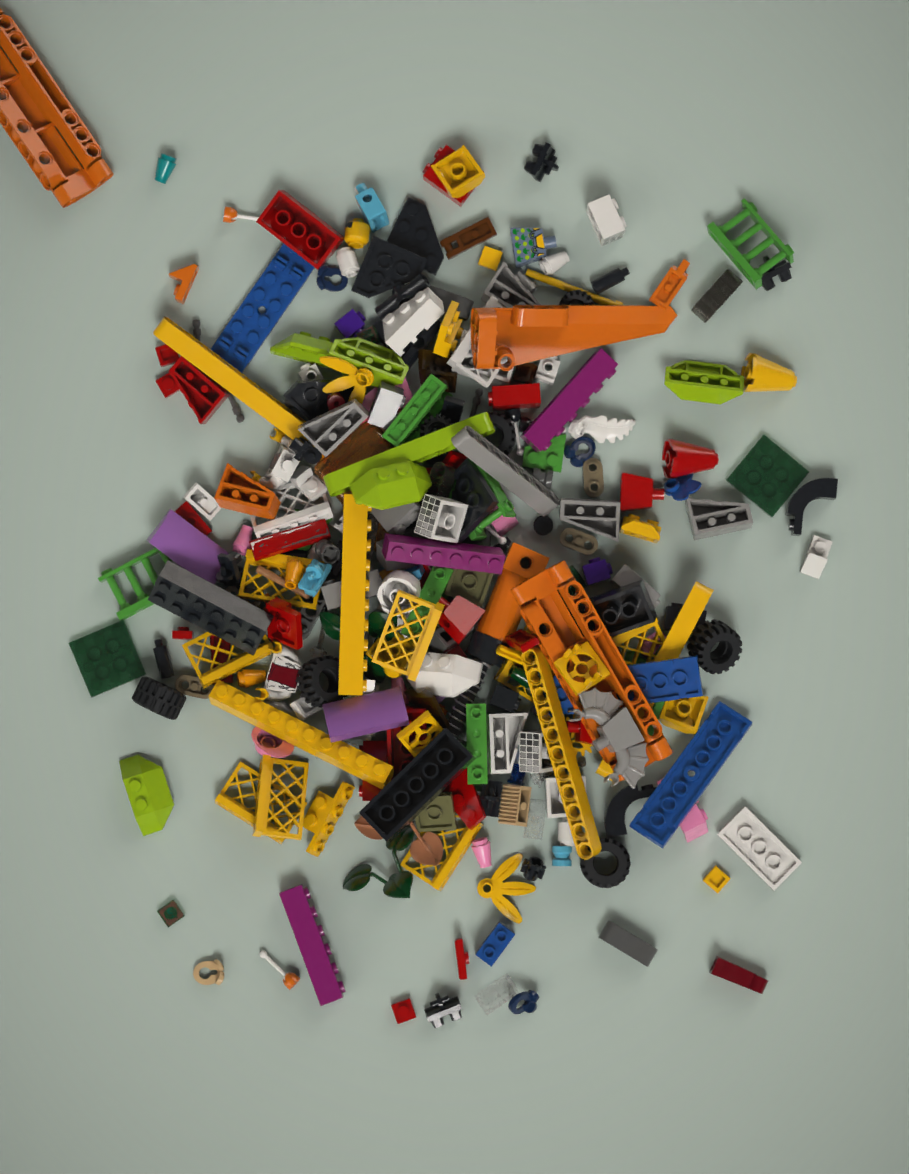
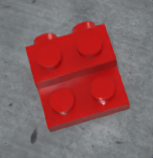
(286, 624)

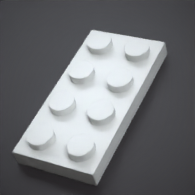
(759, 848)

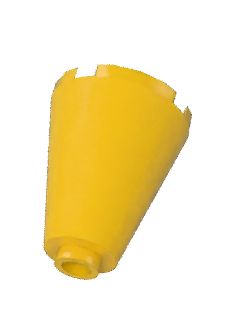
(765, 375)

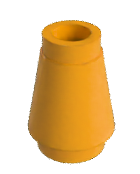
(294, 572)
(250, 677)

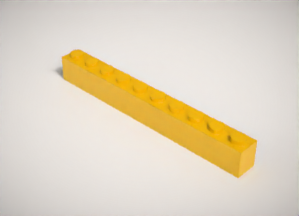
(353, 598)
(300, 734)

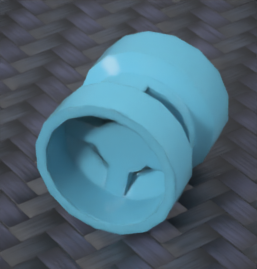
(561, 856)

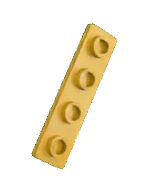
(324, 815)

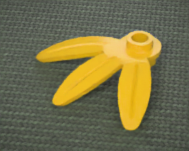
(356, 377)
(499, 888)

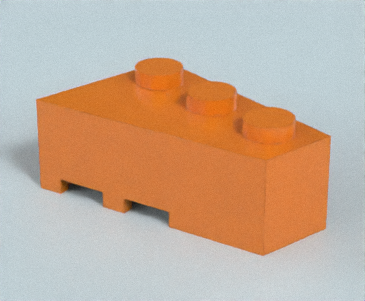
(245, 495)

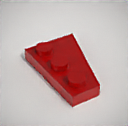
(466, 801)

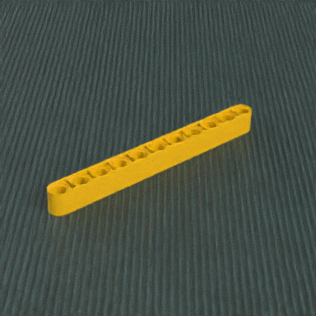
(229, 378)
(675, 640)
(559, 762)

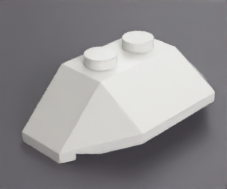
(446, 674)

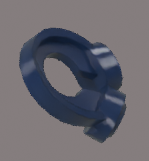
(323, 284)
(578, 460)
(529, 1005)

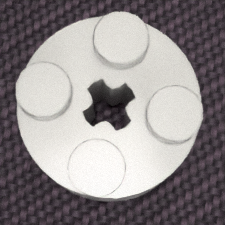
(397, 581)

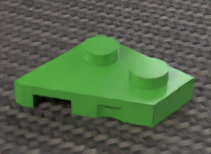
(546, 460)

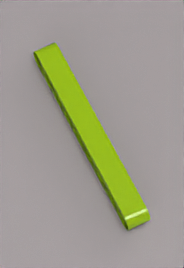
(414, 451)

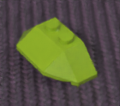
(303, 348)
(381, 361)
(703, 382)
(391, 485)
(147, 793)

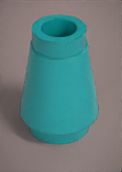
(164, 168)

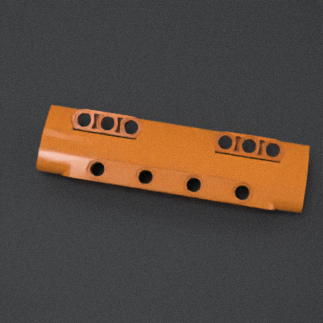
(35, 106)
(543, 605)

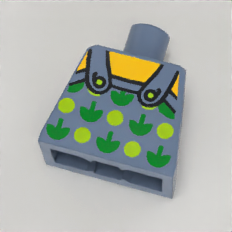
(530, 245)

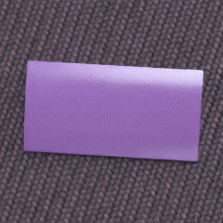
(187, 546)
(365, 714)

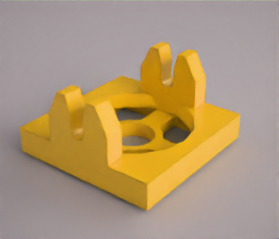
(586, 649)
(404, 735)

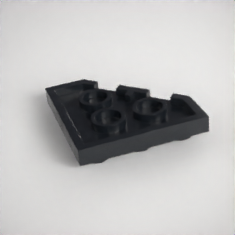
(416, 233)
(386, 267)
(310, 399)
(475, 492)

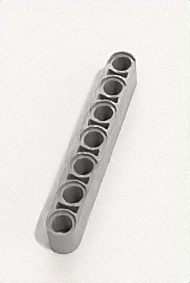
(505, 470)

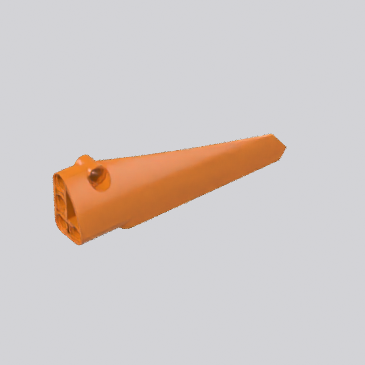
(547, 331)

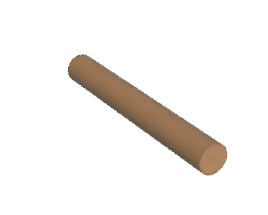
(279, 580)

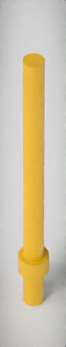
(568, 287)

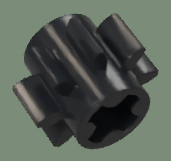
(533, 868)

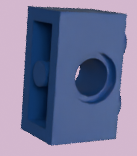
(495, 944)

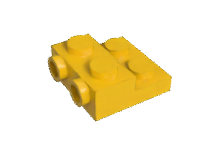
(449, 331)

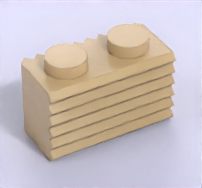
(514, 805)

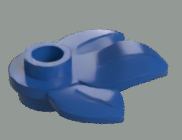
(681, 487)

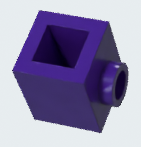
(350, 324)
(597, 571)

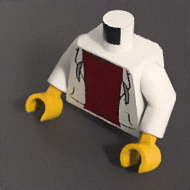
(282, 465)
(281, 675)

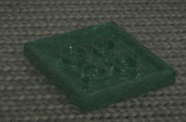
(767, 476)
(107, 658)

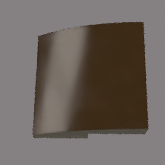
(436, 365)
(427, 700)

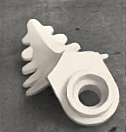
(601, 428)

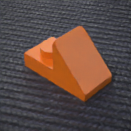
(186, 277)

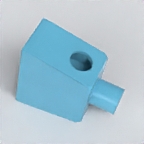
(371, 207)

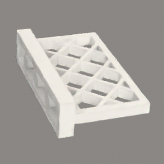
(465, 346)
(292, 518)

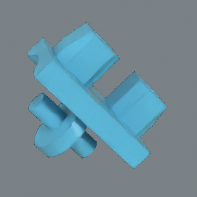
(314, 577)

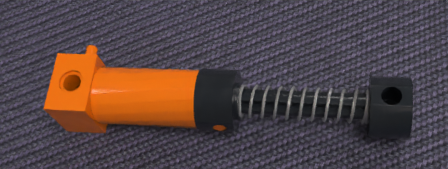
(496, 623)

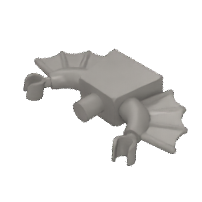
(616, 733)

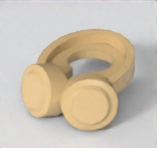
(212, 965)

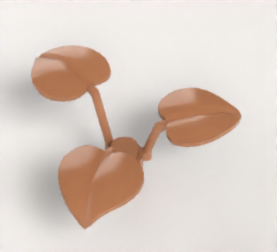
(424, 850)

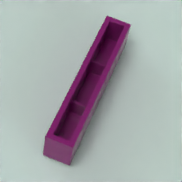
(569, 400)
(443, 553)
(311, 944)

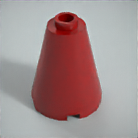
(687, 458)

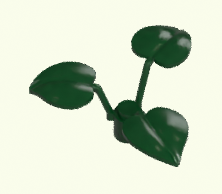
(377, 620)
(398, 884)

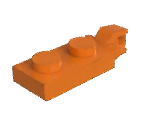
(670, 285)

